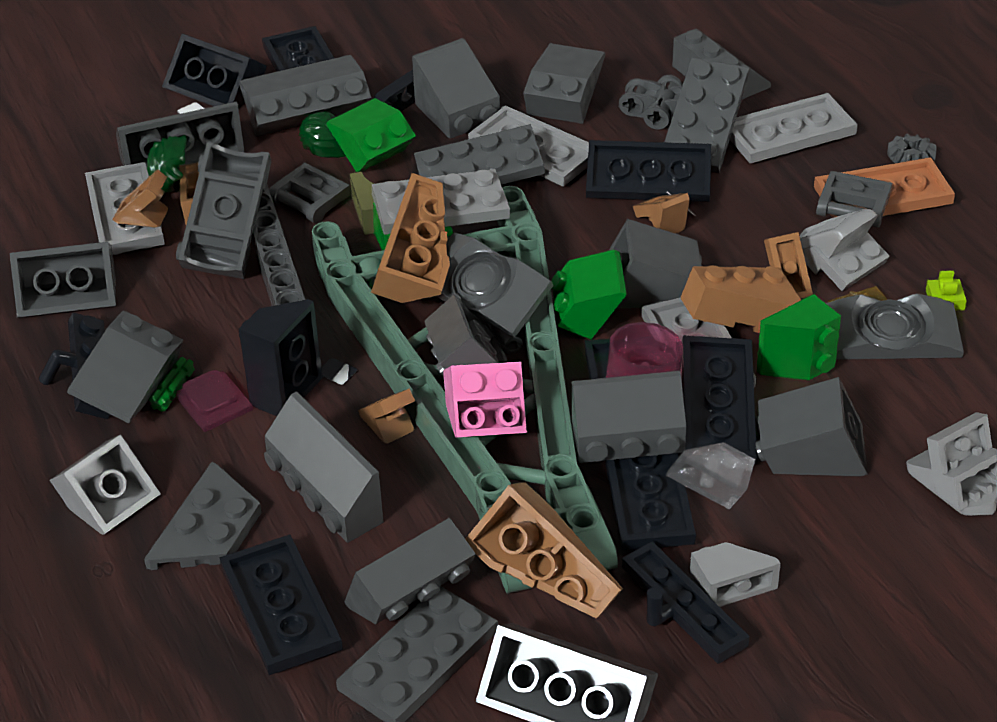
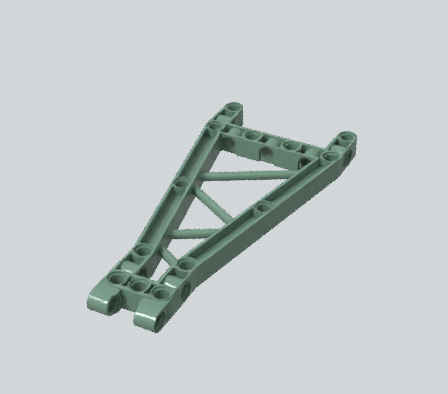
(482, 480)

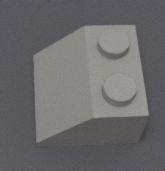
(105, 485)

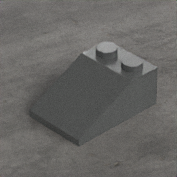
(563, 83)
(126, 366)

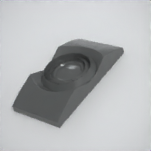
(492, 285)
(897, 328)

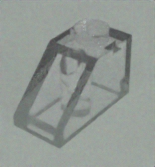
(714, 472)

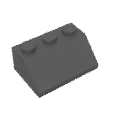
(700, 46)
(63, 279)
(461, 337)
(628, 416)
(410, 573)

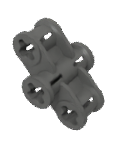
(652, 100)

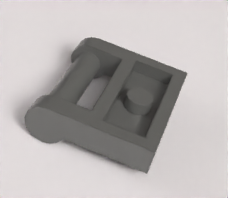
(313, 184)
(855, 191)

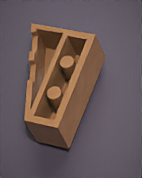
(737, 294)

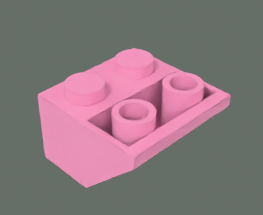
(485, 399)

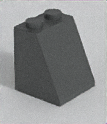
(453, 88)
(654, 263)
(811, 432)

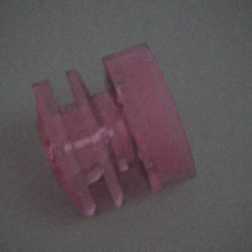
(643, 350)

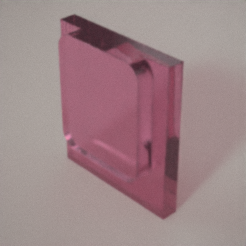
(213, 399)

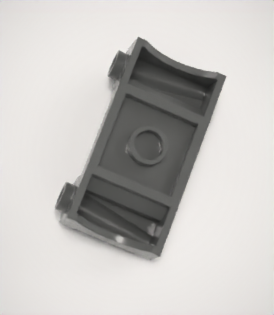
(223, 211)

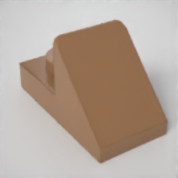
(143, 204)
(665, 211)
(787, 254)
(389, 417)

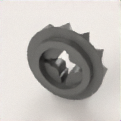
(910, 148)

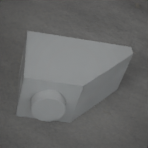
(733, 572)

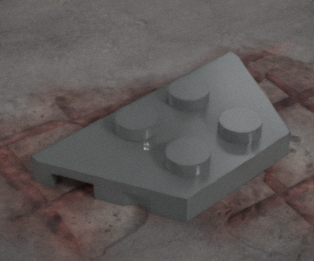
(208, 523)

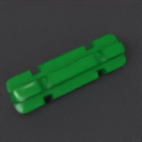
(171, 383)

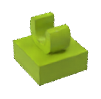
(947, 289)

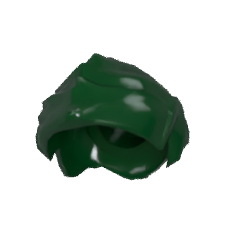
(318, 137)
(166, 158)

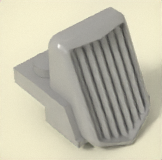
(843, 248)
(960, 466)

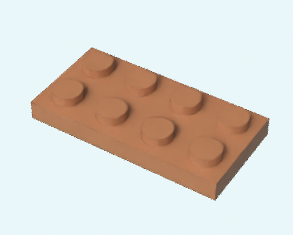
(914, 187)

